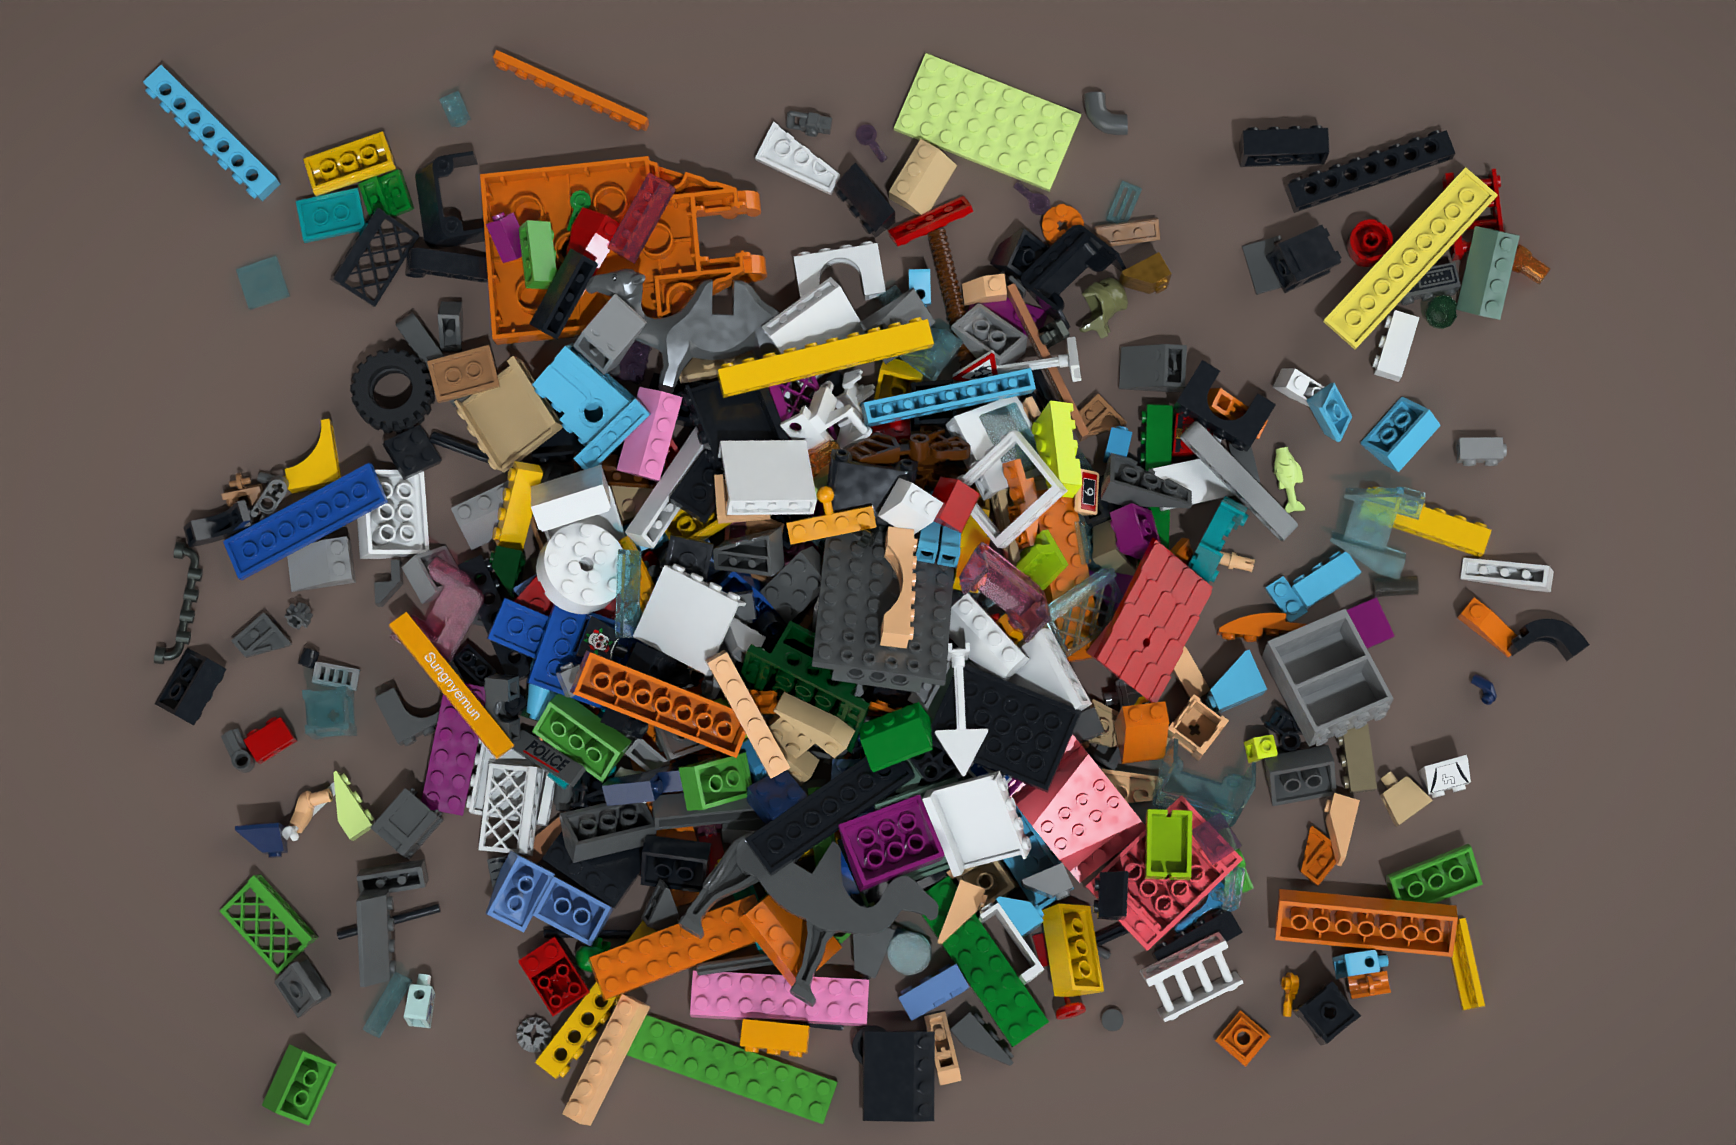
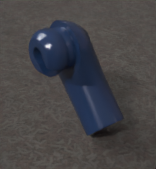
(1487, 687)

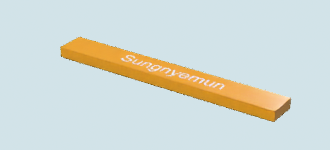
(451, 685)

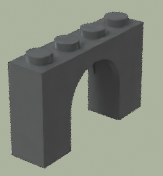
(402, 724)

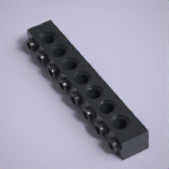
(1437, 140)

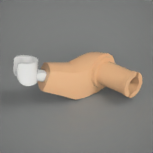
(304, 812)

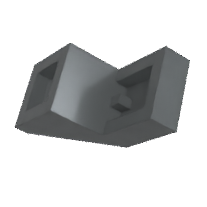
(386, 590)

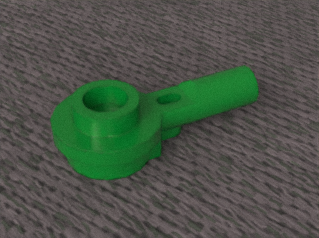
(577, 201)

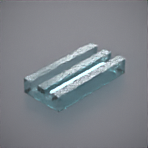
(1130, 188)

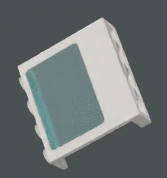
(983, 429)

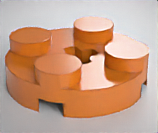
(1057, 214)

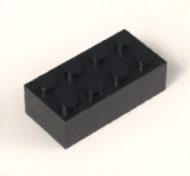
(1284, 146)
(648, 662)

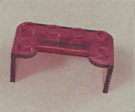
(452, 611)

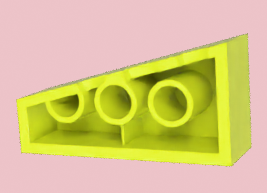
(1056, 445)

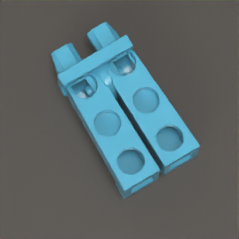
(948, 546)

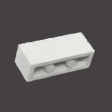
(1395, 345)

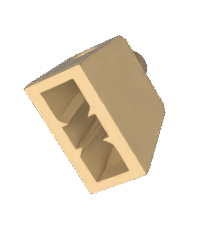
(1402, 798)

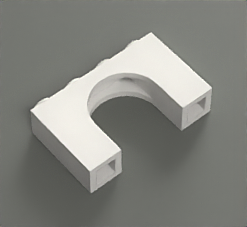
(863, 258)

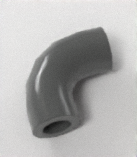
(1101, 118)

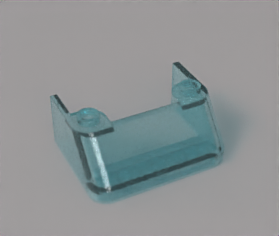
(1203, 794)

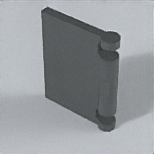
(1260, 269)

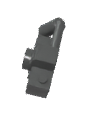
(809, 123)

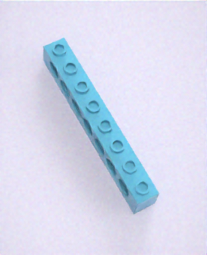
(162, 80)
(948, 397)

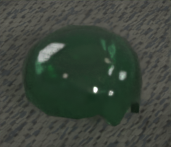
(1441, 311)

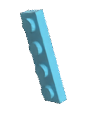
(612, 435)

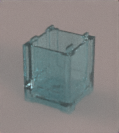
(320, 704)

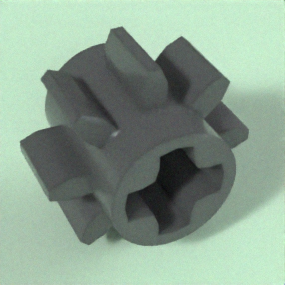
(298, 615)

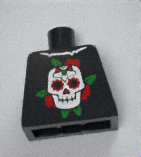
(598, 639)

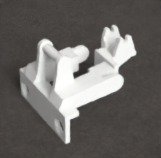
(822, 414)

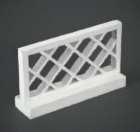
(528, 814)

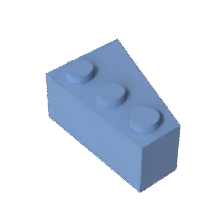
(933, 991)

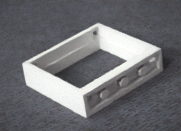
(991, 456)

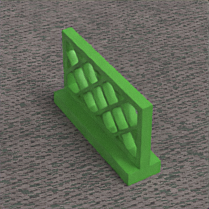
(278, 907)

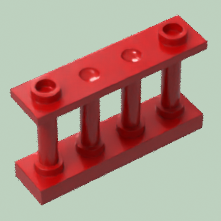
(1494, 182)

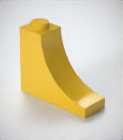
(319, 467)

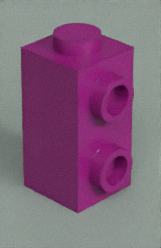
(505, 235)

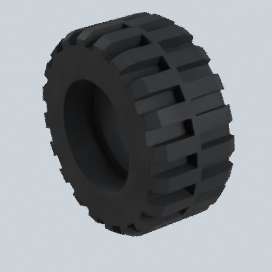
(373, 371)

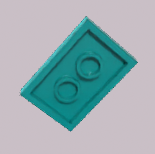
(330, 215)

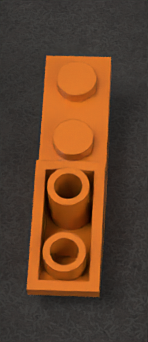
(1023, 494)
(1252, 626)

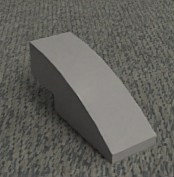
(644, 754)

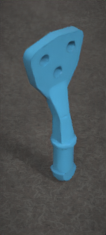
(1210, 904)

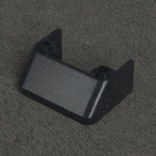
(440, 230)
(1063, 264)

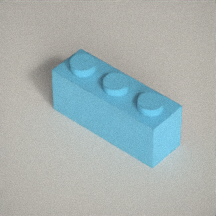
(1325, 579)

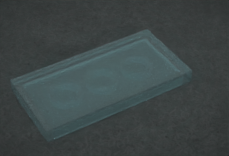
(627, 593)

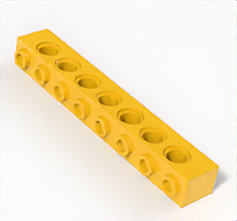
(548, 1059)

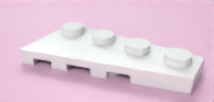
(795, 160)

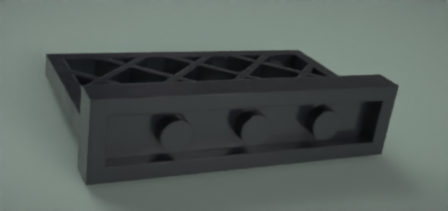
(359, 246)

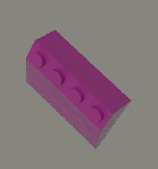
(890, 842)

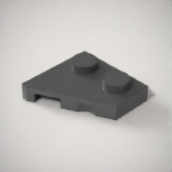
(260, 637)

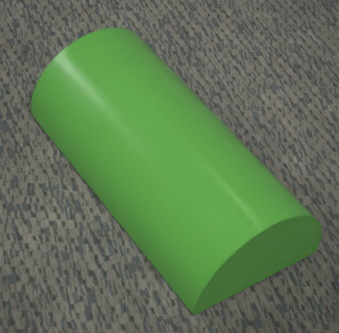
(1436, 877)

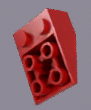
(554, 976)

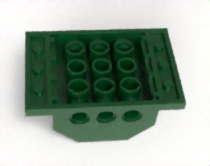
(791, 671)

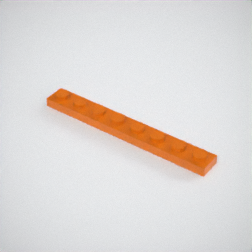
(578, 95)

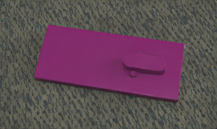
(1006, 311)

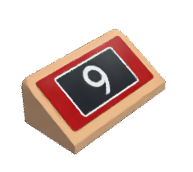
(1087, 496)

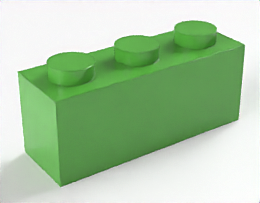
(538, 254)

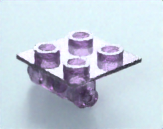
(634, 363)

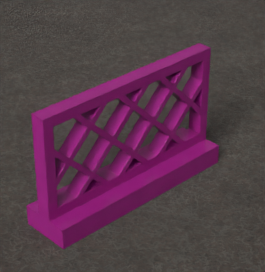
(782, 407)

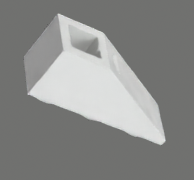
(1296, 385)

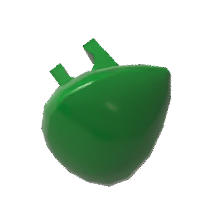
(585, 952)

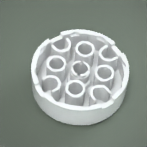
(561, 564)

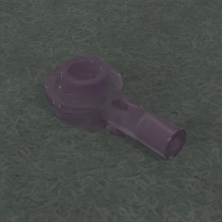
(867, 135)
(1038, 203)

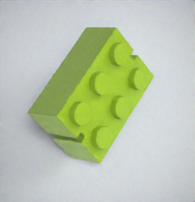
(1168, 844)

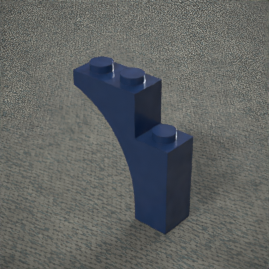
(645, 785)

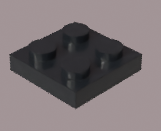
(412, 452)

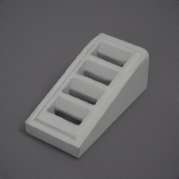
(328, 667)

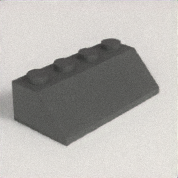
(605, 829)
(374, 937)

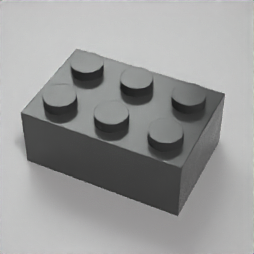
(796, 585)

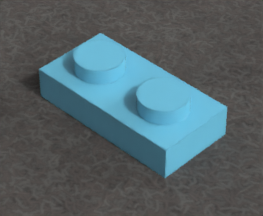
(1286, 599)

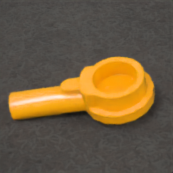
(1290, 984)

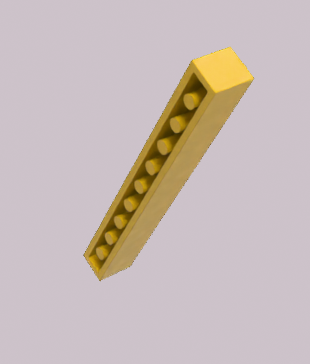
(825, 358)

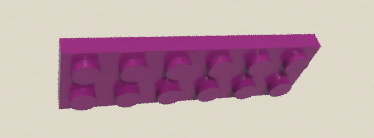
(451, 758)

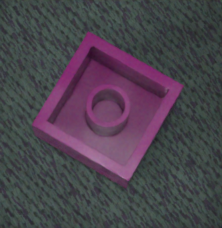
(1133, 529)

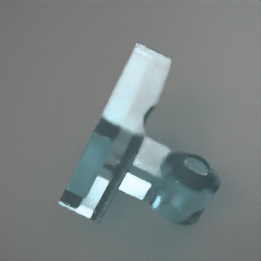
(1232, 890)

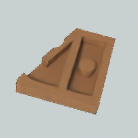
(1100, 416)

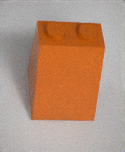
(1142, 732)

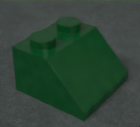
(508, 566)

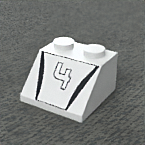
(1445, 776)

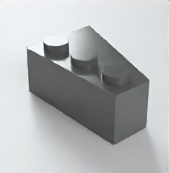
(752, 554)

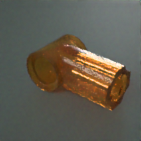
(1528, 265)
(821, 456)

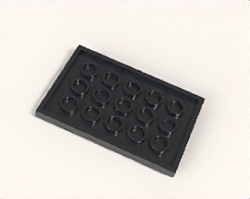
(1024, 727)

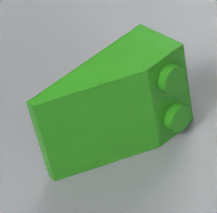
(715, 781)

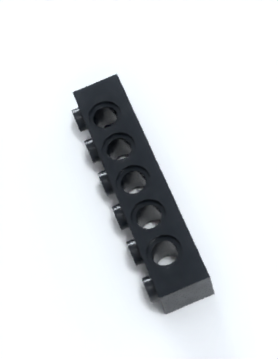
(474, 568)

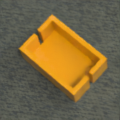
(774, 1037)

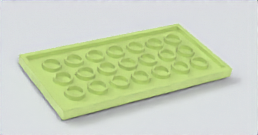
(987, 122)

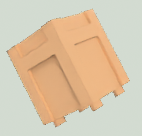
(1209, 725)

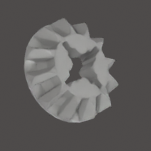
(540, 1042)

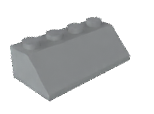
(479, 516)

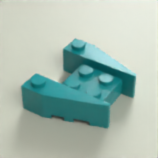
(1208, 555)

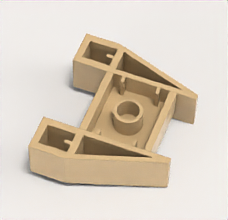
(801, 726)

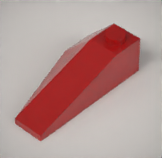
(592, 234)

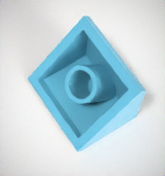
(1330, 411)

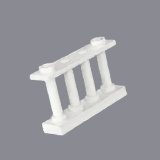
(1183, 959)

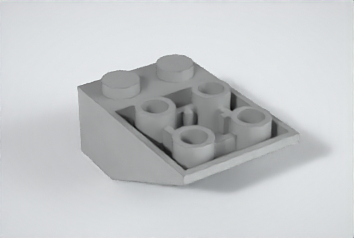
(610, 334)

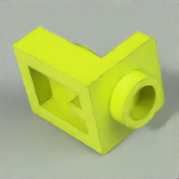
(1260, 748)

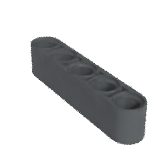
(421, 343)

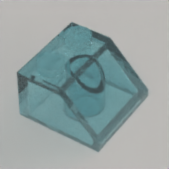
(934, 360)

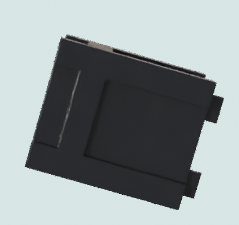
(1303, 258)
(1313, 1009)

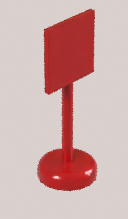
(1070, 1009)

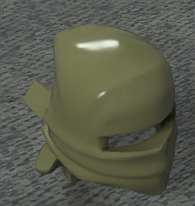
(1104, 301)

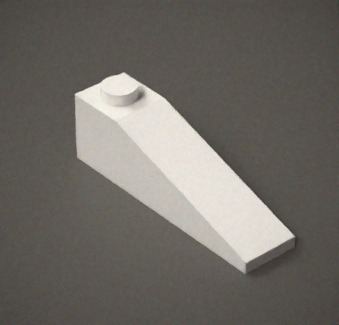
(1508, 574)

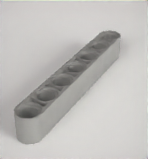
(1238, 480)

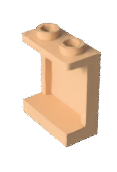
(721, 503)

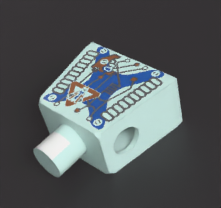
(419, 1011)

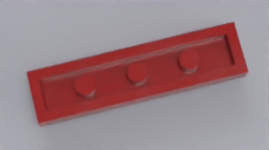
(930, 221)

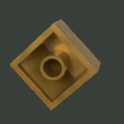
(1147, 276)

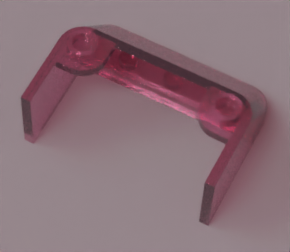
(1008, 589)

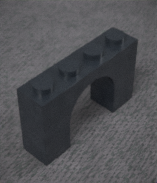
(1239, 432)

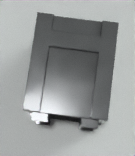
(407, 823)

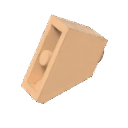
(985, 289)

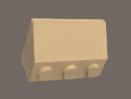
(922, 178)

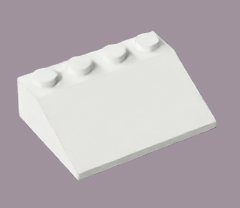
(399, 525)

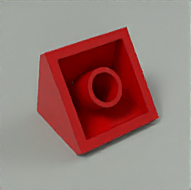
(957, 503)

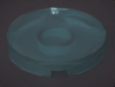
(909, 953)

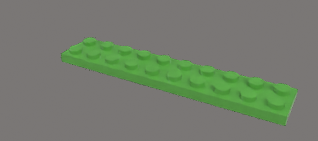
(733, 1069)

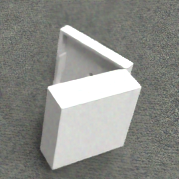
(576, 499)

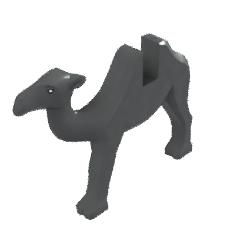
(694, 329)
(809, 896)

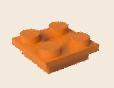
(1229, 1042)

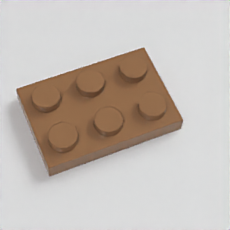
(463, 374)

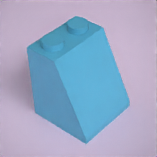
(1237, 685)

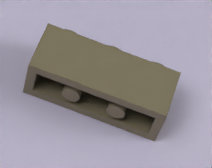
(1357, 760)

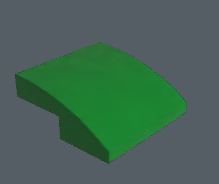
(387, 193)

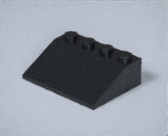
(604, 876)
(898, 1076)

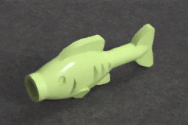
(1288, 474)

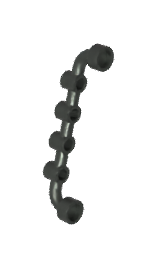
(186, 614)

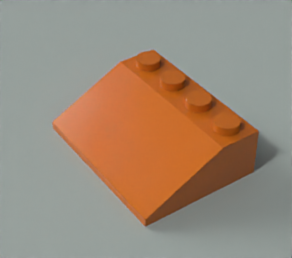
(782, 937)

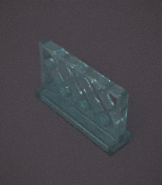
(1073, 598)

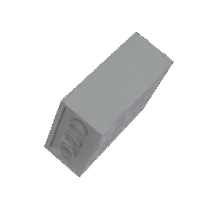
(1327, 678)

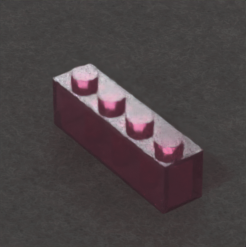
(641, 218)

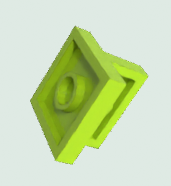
(1042, 560)

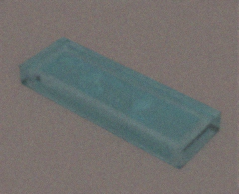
(387, 1004)

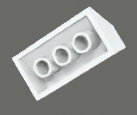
(989, 645)

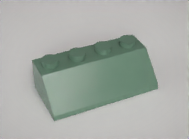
(1487, 272)

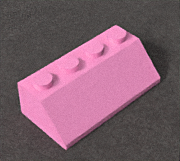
(648, 444)

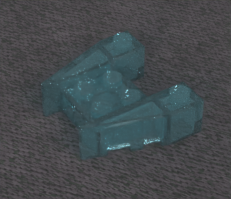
(1372, 523)

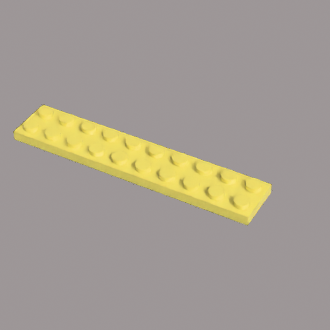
(1410, 258)

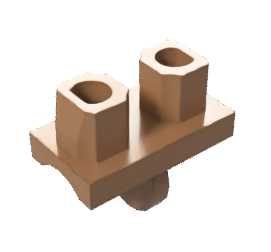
(233, 495)

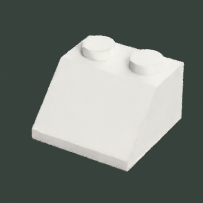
(909, 507)

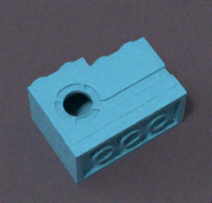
(582, 394)

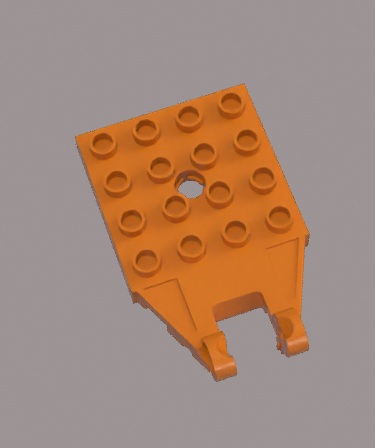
(668, 259)

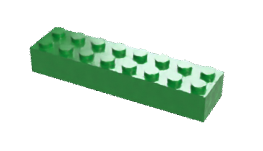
(987, 971)

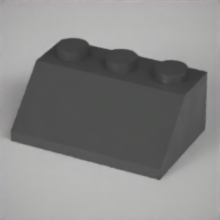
(1300, 775)

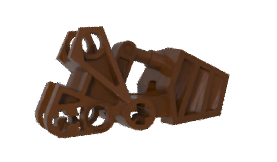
(926, 448)

